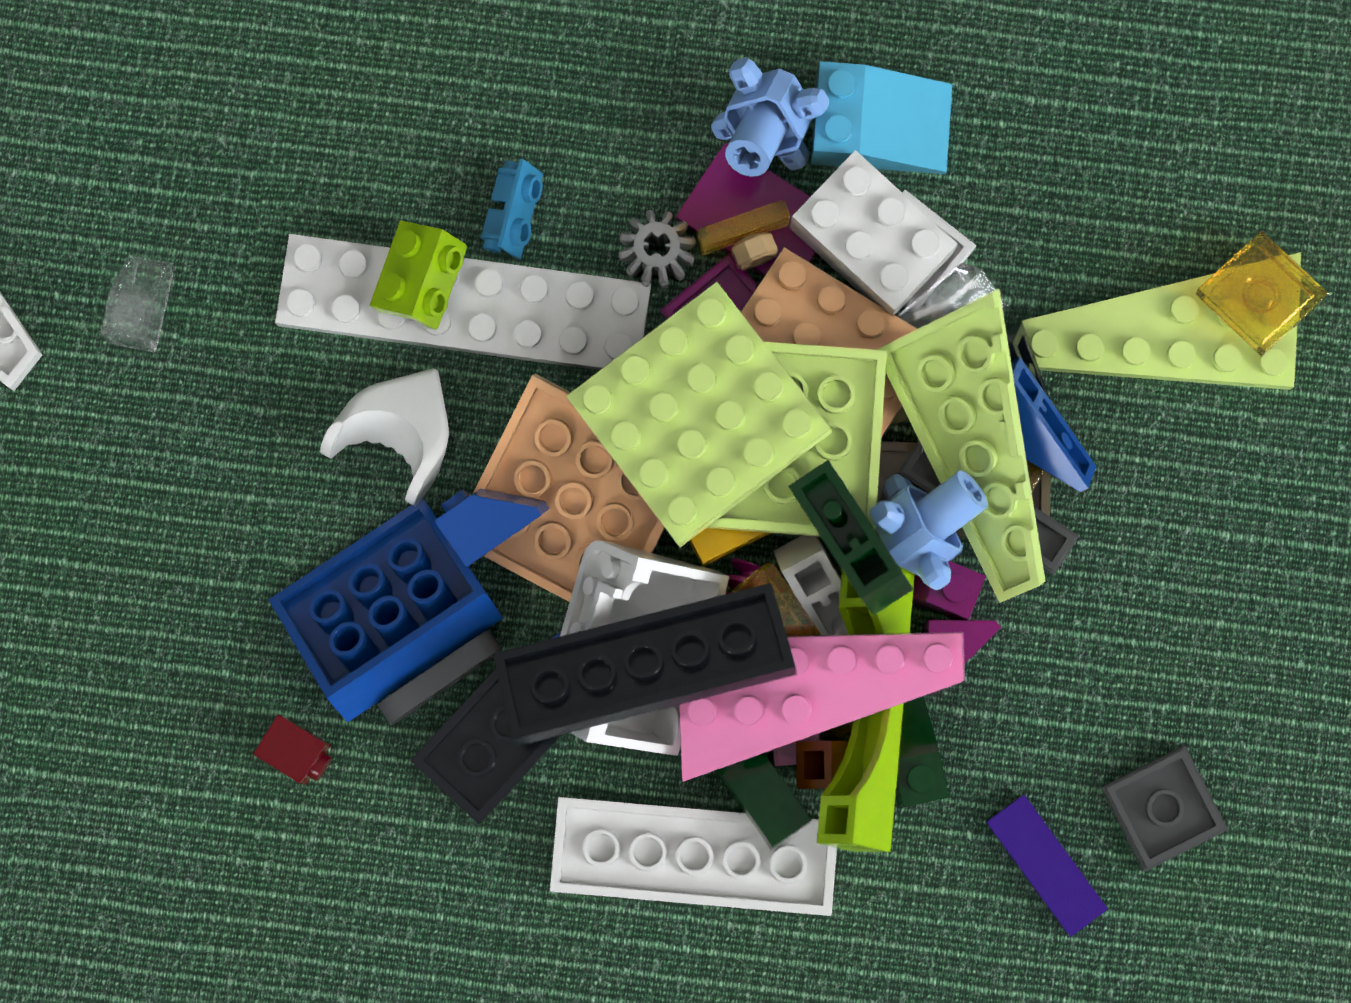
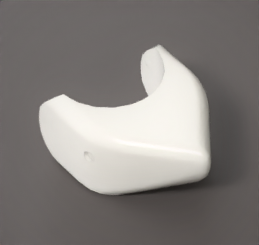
(400, 415)

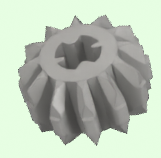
(656, 264)

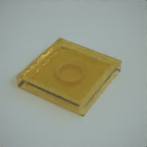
(1261, 293)

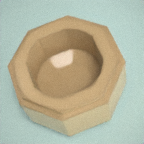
(754, 250)

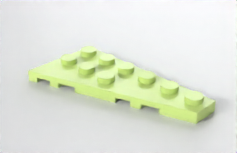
(1158, 337)
(966, 415)

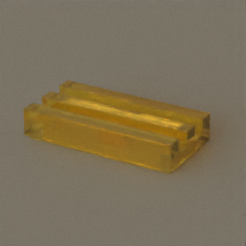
(735, 228)

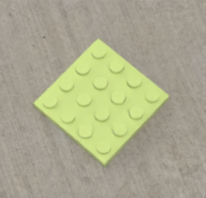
(849, 396)
(699, 414)

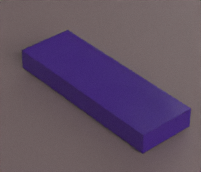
(1046, 865)

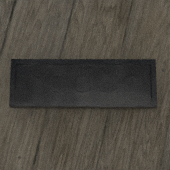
(643, 664)

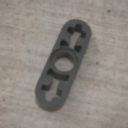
(439, 677)

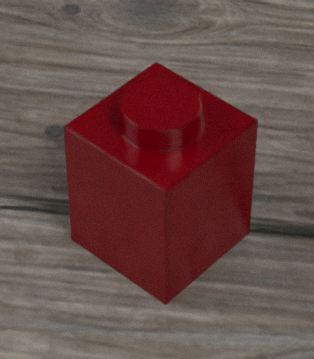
(294, 750)

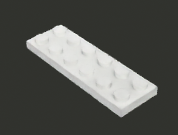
(687, 858)

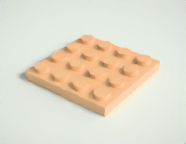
(812, 308)
(559, 459)

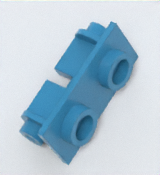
(519, 189)

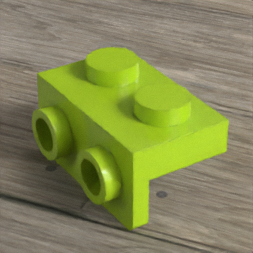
(419, 274)

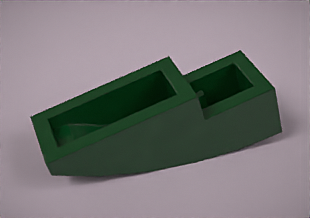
(764, 798)

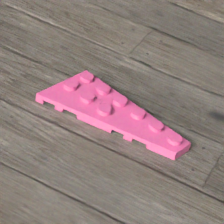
(834, 685)

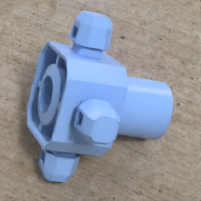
(767, 119)
(923, 526)

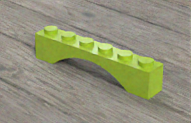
(861, 797)

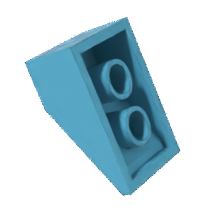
(884, 116)

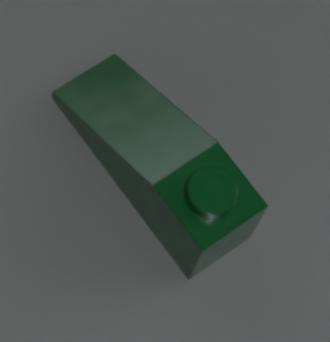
(850, 538)
(919, 765)

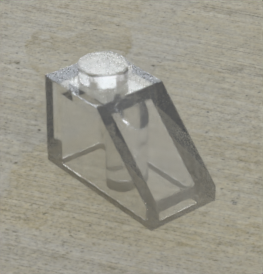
(950, 293)
(138, 303)

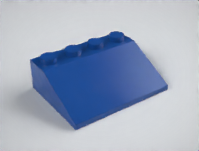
(384, 610)

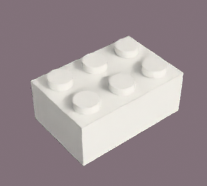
(872, 234)

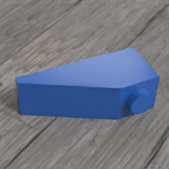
(1046, 435)

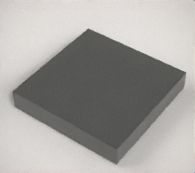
(1164, 808)

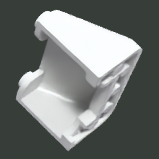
(626, 584)

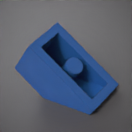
(485, 520)

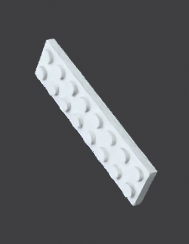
(489, 311)

